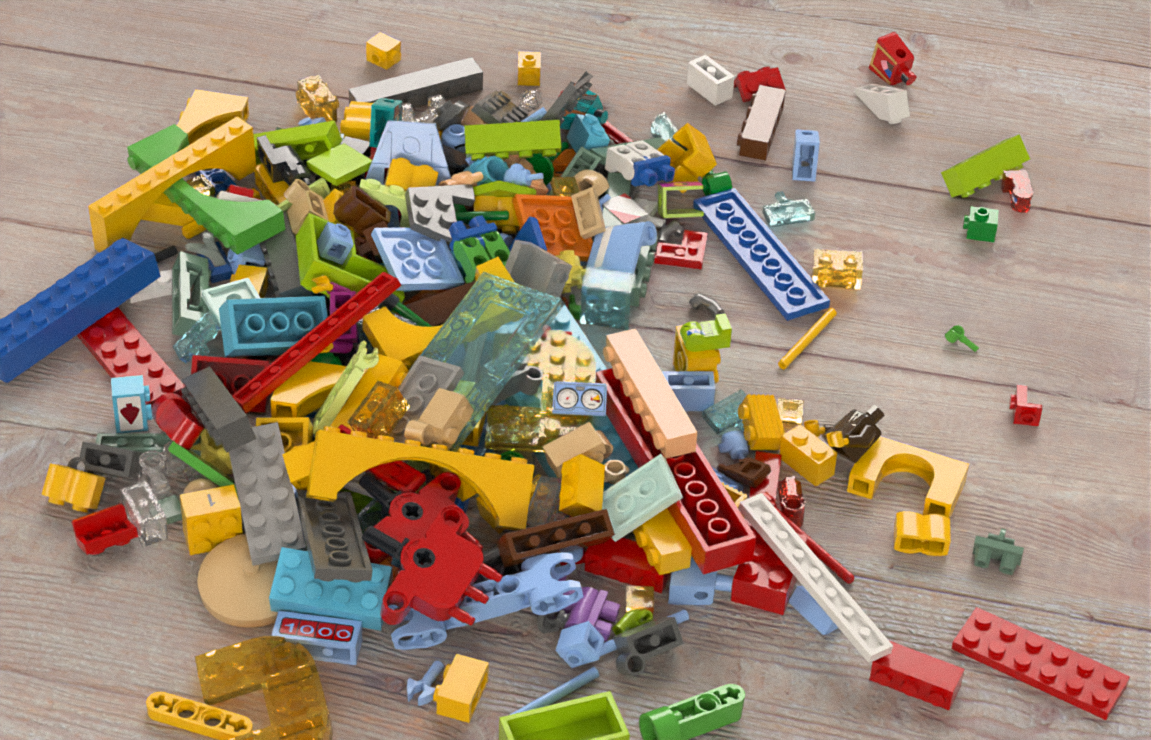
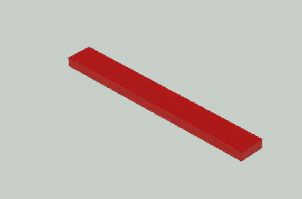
(315, 341)

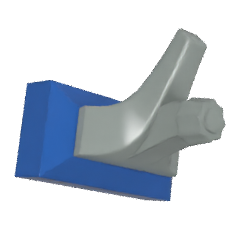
(217, 259)

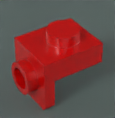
(1024, 412)

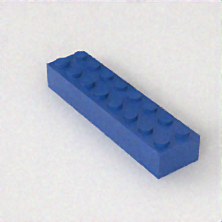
(73, 305)

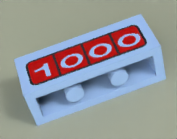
(324, 637)

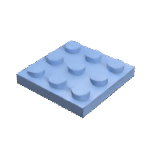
(417, 259)

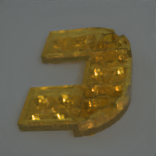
(529, 428)
(288, 683)

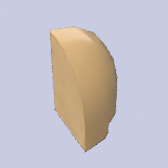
(589, 178)

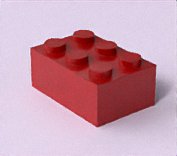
(765, 580)

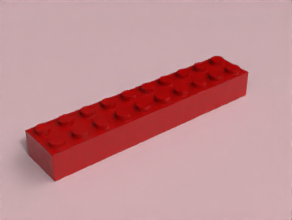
(706, 511)

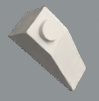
(885, 102)

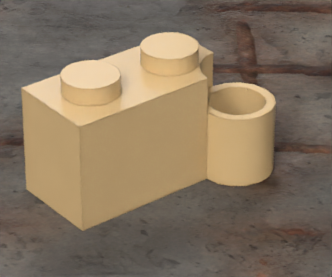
(303, 202)
(440, 420)
(582, 441)

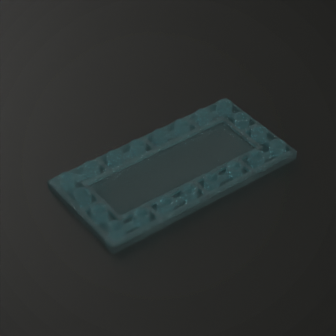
(491, 338)

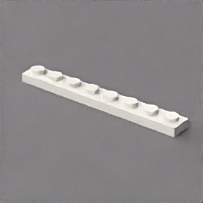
(815, 578)

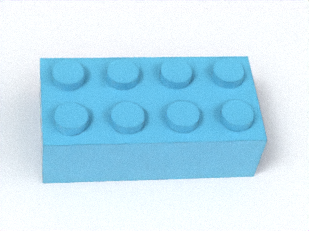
(268, 324)
(299, 592)

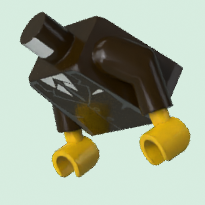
(852, 434)

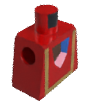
(892, 60)

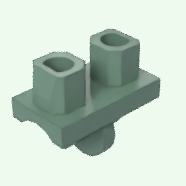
(997, 548)

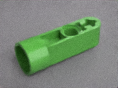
(694, 715)

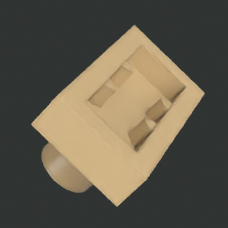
(588, 213)

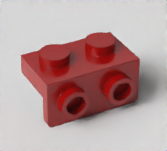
(749, 82)
(103, 530)

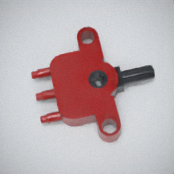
(413, 513)
(445, 577)

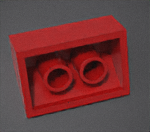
(233, 373)

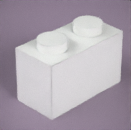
(710, 80)

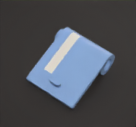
(620, 246)

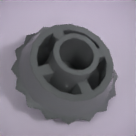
(450, 114)

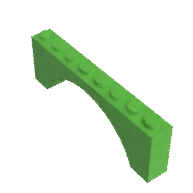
(232, 222)

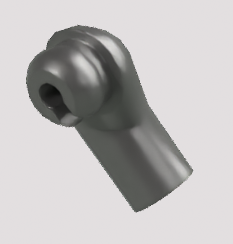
(709, 303)

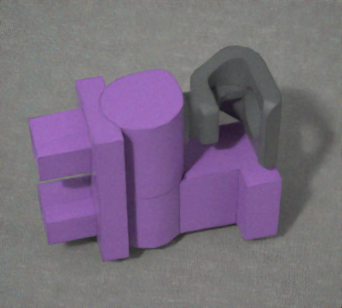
(589, 608)

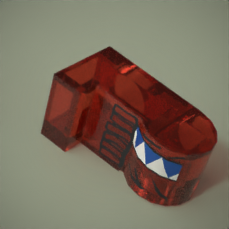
(1019, 188)

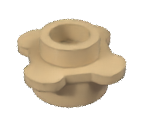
(615, 471)

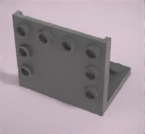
(499, 109)

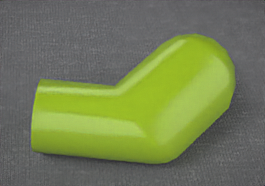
(632, 620)

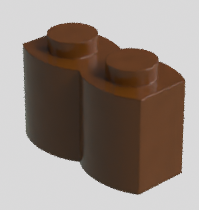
(360, 210)

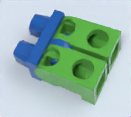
(476, 245)

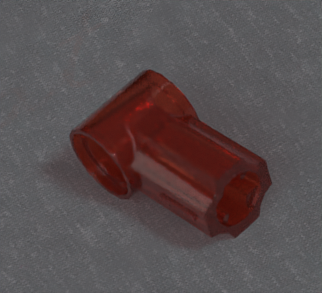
(792, 500)

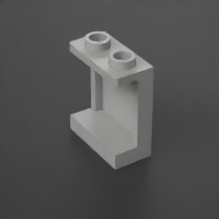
(537, 268)

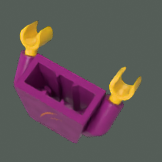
(338, 296)

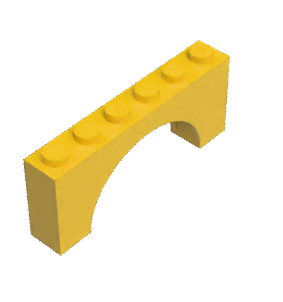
(407, 341)

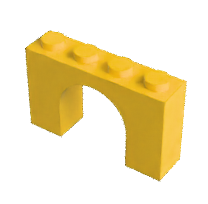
(888, 456)

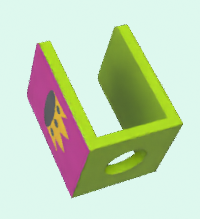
(676, 213)

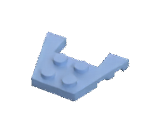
(412, 141)

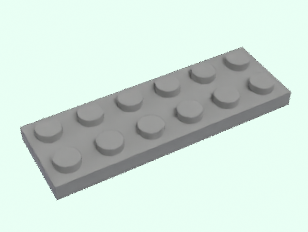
(418, 390)
(266, 496)

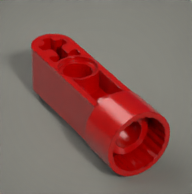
(176, 419)

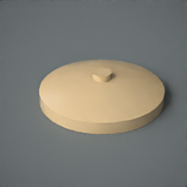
(234, 587)

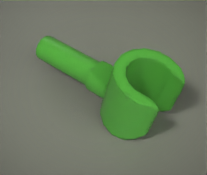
(573, 308)
(957, 333)

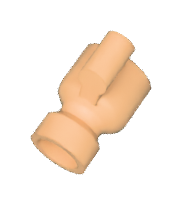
(464, 177)

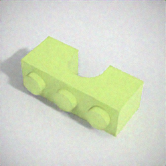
(387, 195)

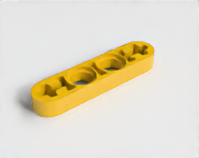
(197, 721)

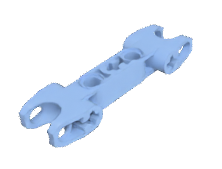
(533, 587)

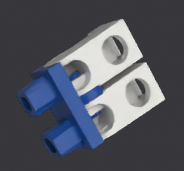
(639, 165)

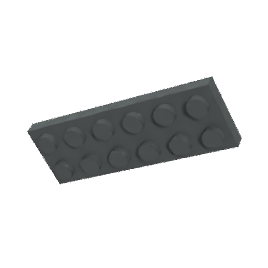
(334, 538)

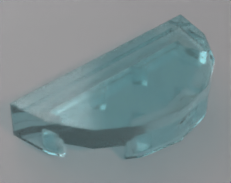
(663, 128)

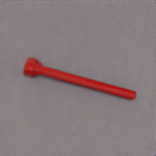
(820, 553)

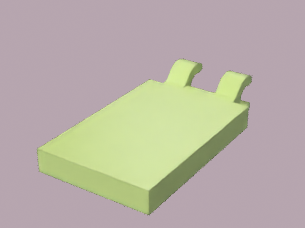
(344, 386)

